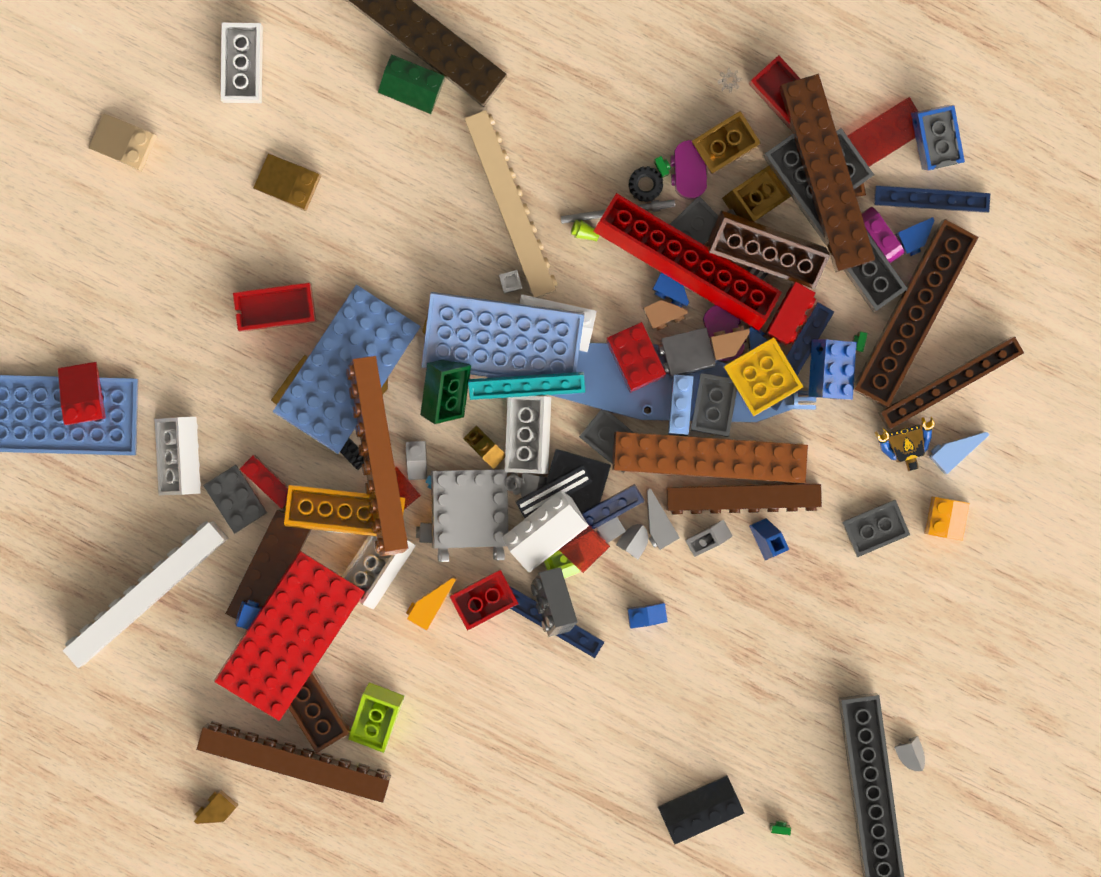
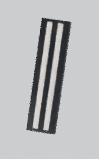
(566, 483)

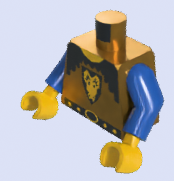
(907, 443)

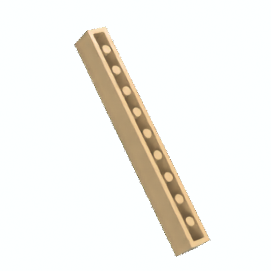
(510, 204)

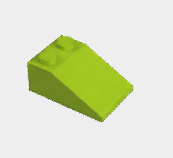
(376, 717)

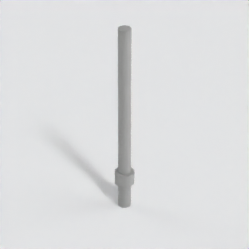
(654, 206)

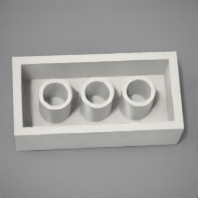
(241, 62)

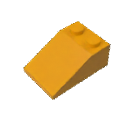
(427, 606)

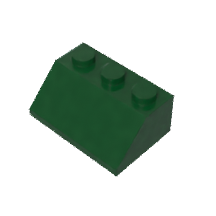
(411, 84)
(445, 391)

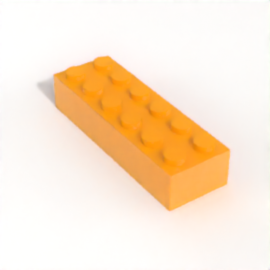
(329, 510)

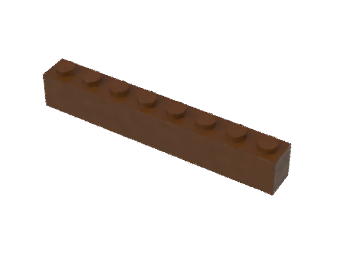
(951, 382)
(744, 497)

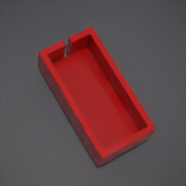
(767, 86)
(274, 307)

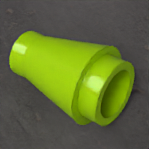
(584, 231)

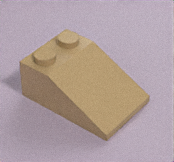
(123, 142)

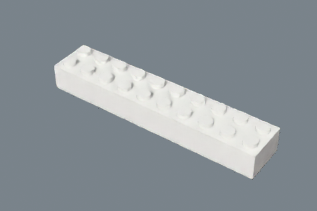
(145, 594)

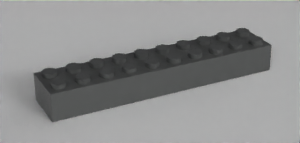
(874, 280)
(871, 786)

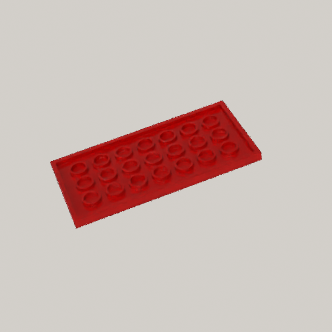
(289, 635)

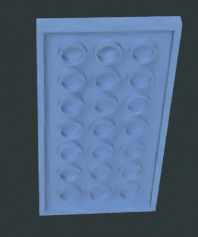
(501, 336)
(319, 394)
(34, 419)

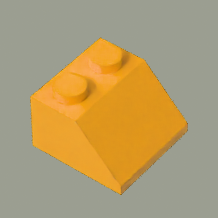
(946, 518)

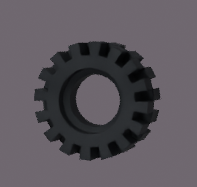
(645, 195)
(351, 453)

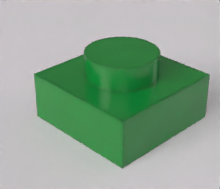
(662, 166)
(860, 338)
(780, 827)

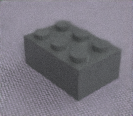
(553, 602)

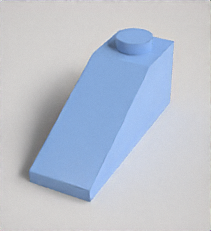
(952, 453)

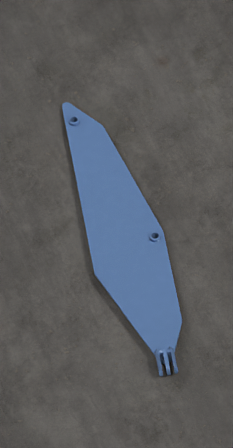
(609, 391)

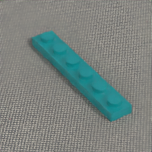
(527, 385)

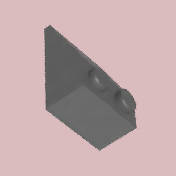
(857, 167)

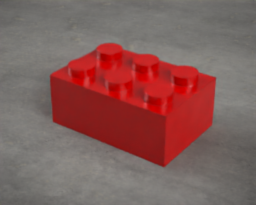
(791, 313)
(635, 357)

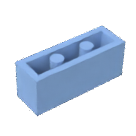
(680, 405)

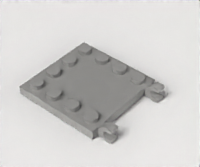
(469, 510)

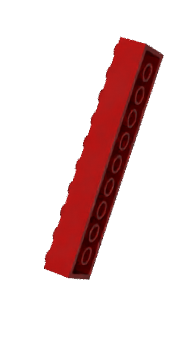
(687, 261)

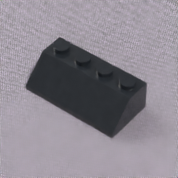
(701, 810)

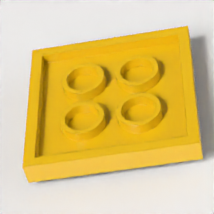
(763, 376)

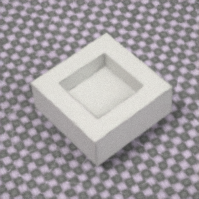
(510, 281)

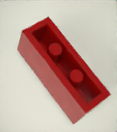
(266, 480)

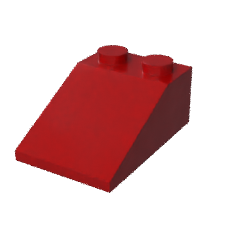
(81, 393)
(483, 599)

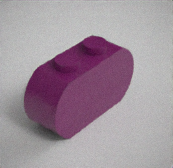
(689, 171)
(882, 234)
(719, 320)

